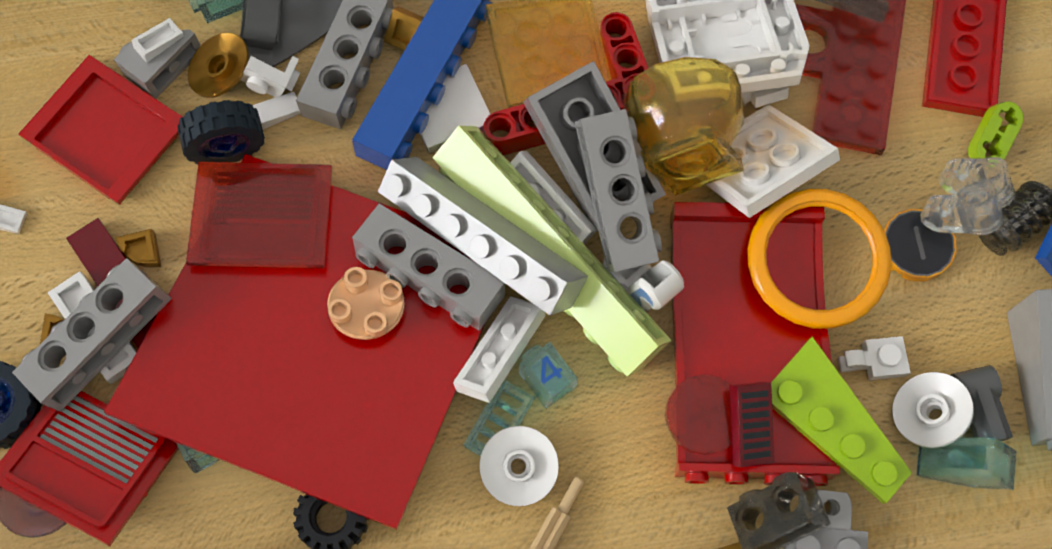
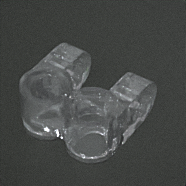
(979, 193)

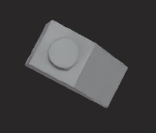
(163, 69)

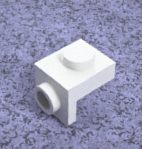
(267, 79)

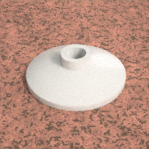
(927, 393)
(539, 461)

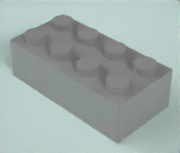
(555, 113)

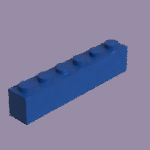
(418, 80)

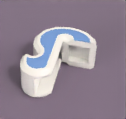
(651, 285)

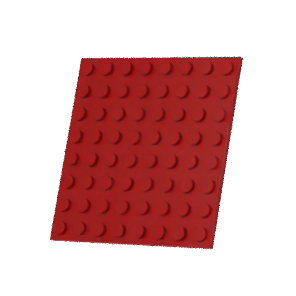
(269, 384)

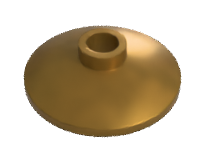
(218, 65)

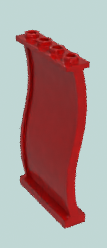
(734, 335)

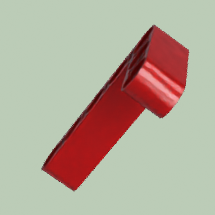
(617, 50)

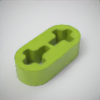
(991, 132)

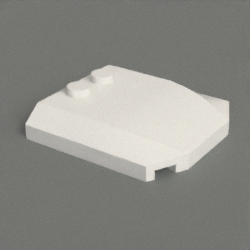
(752, 37)

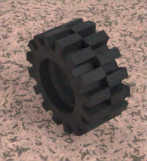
(315, 538)

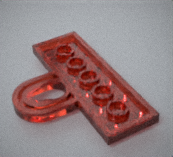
(854, 75)

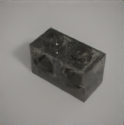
(779, 524)

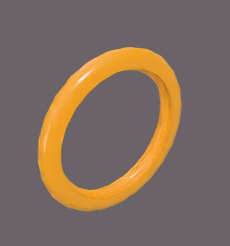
(777, 300)

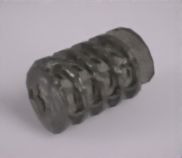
(1022, 218)

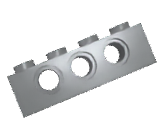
(333, 106)
(601, 174)
(387, 230)
(86, 356)

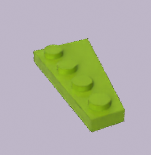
(829, 415)

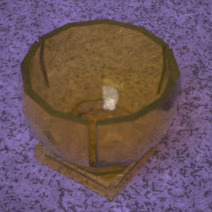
(687, 121)

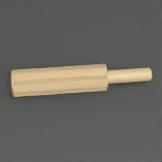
(557, 518)

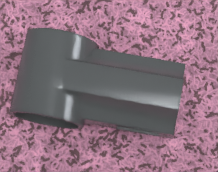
(985, 390)

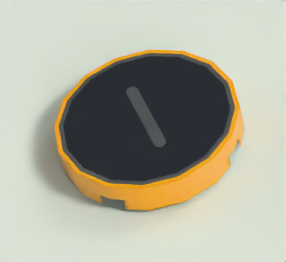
(917, 250)

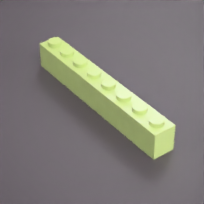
(603, 305)

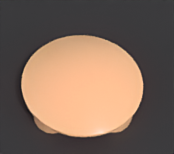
(365, 304)

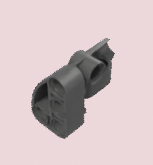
(284, 27)

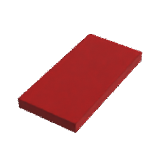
(964, 55)

